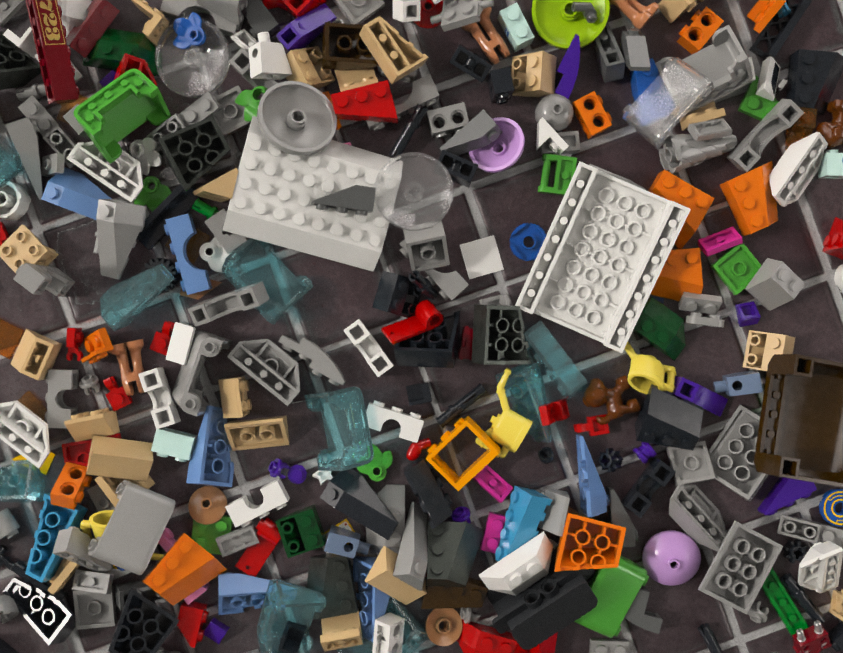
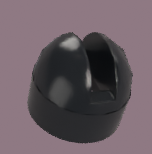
(546, 450)

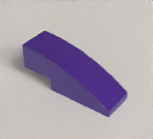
(569, 68)

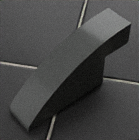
(639, 616)

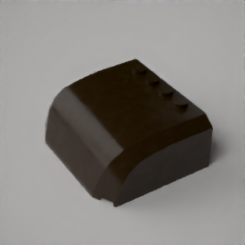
(802, 420)

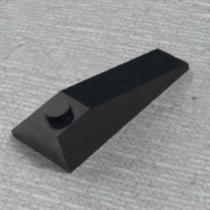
(356, 499)
(43, 611)

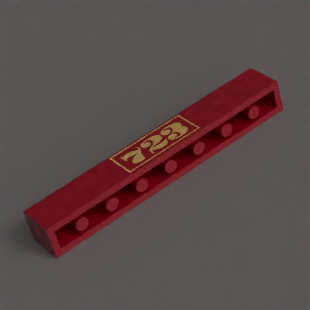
(53, 51)

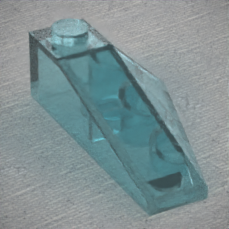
(130, 297)
(526, 393)
(21, 483)

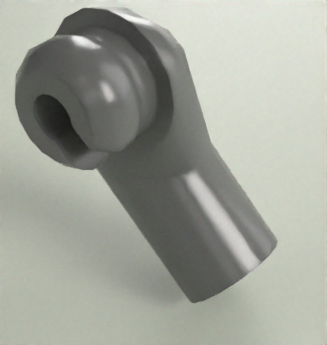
(587, 10)

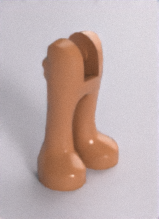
(636, 11)
(495, 38)
(127, 375)

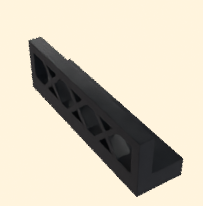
(783, 31)
(174, 205)

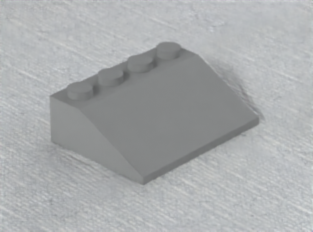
(734, 454)
(740, 567)

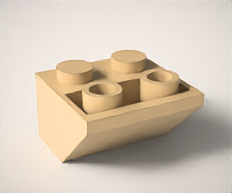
(307, 67)
(533, 74)
(762, 347)
(35, 355)
(234, 397)
(97, 422)

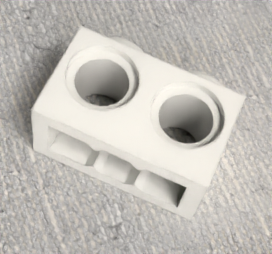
(388, 634)

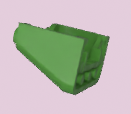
(120, 110)
(615, 594)

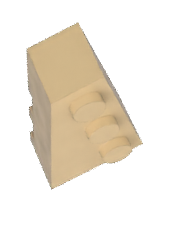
(391, 50)

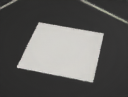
(481, 257)

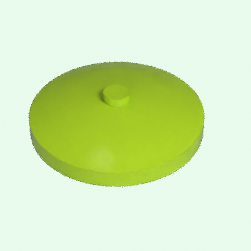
(558, 23)

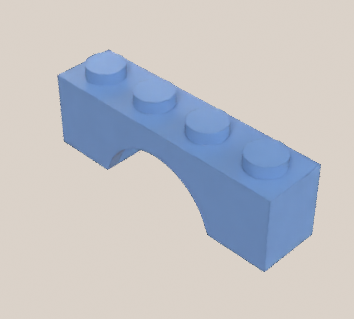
(181, 230)

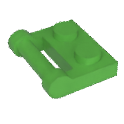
(563, 174)

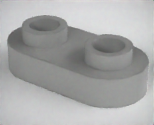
(712, 321)

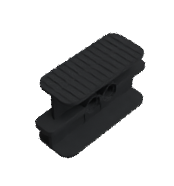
(544, 606)

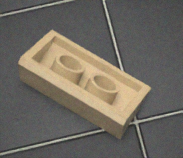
(219, 189)
(257, 433)
(119, 458)
(382, 578)

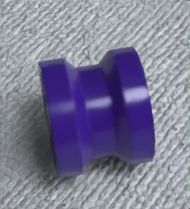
(644, 452)

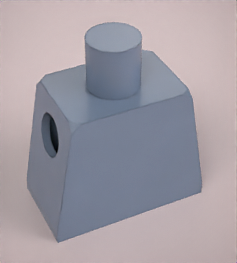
(747, 383)
(337, 542)

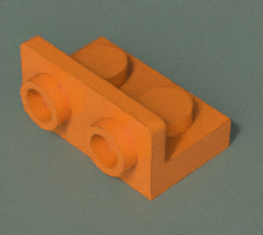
(763, 12)
(98, 346)

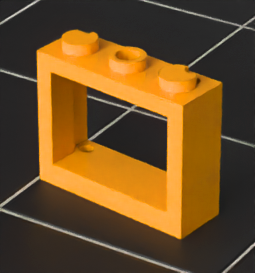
(456, 481)

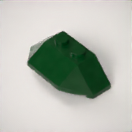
(114, 44)
(661, 328)

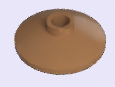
(214, 511)
(451, 630)

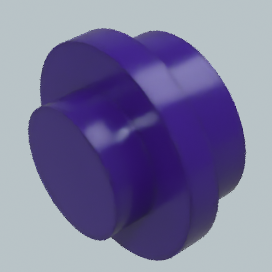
(297, 474)

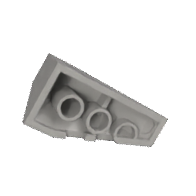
(26, 143)
(117, 233)

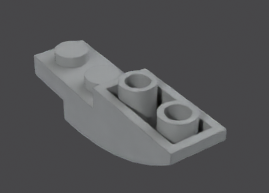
(199, 110)
(49, 127)
(321, 362)
(809, 530)

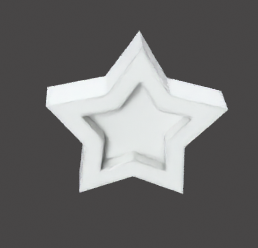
(323, 476)

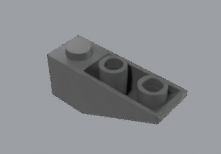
(354, 198)

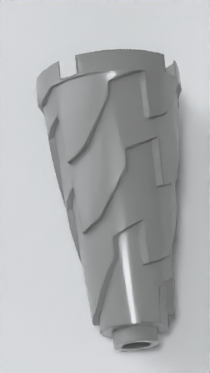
(682, 150)

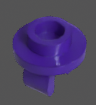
(275, 468)
(461, 514)

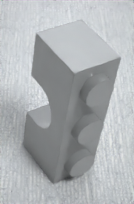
(58, 382)

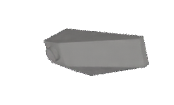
(412, 554)

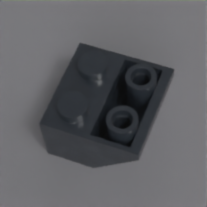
(396, 295)

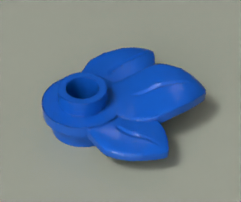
(187, 30)

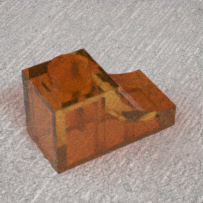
(802, 127)

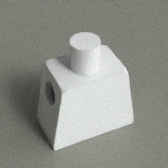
(268, 59)

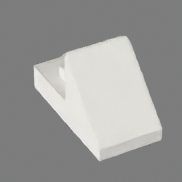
(547, 133)

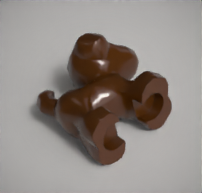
(833, 131)
(597, 395)

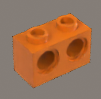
(701, 32)
(586, 116)
(68, 485)

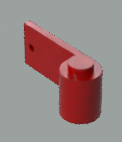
(425, 319)
(257, 554)

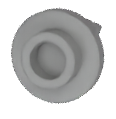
(89, 381)
(756, 614)
(467, 615)

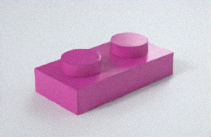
(720, 241)
(493, 483)
(492, 531)

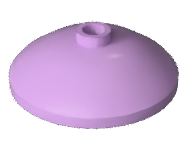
(512, 142)
(667, 548)

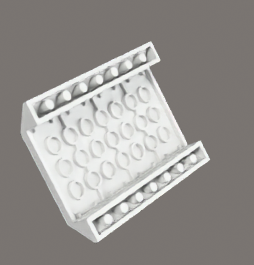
(277, 193)
(602, 256)

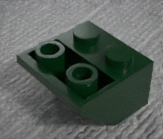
(301, 531)

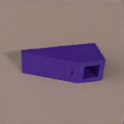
(306, 28)
(699, 395)
(785, 494)

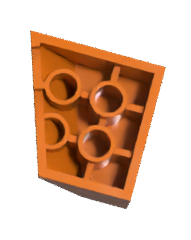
(683, 193)
(752, 199)
(680, 274)
(588, 544)
(183, 570)

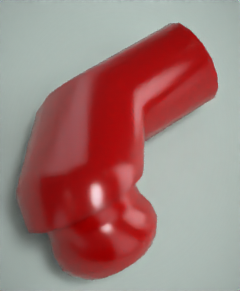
(270, 4)
(416, 448)

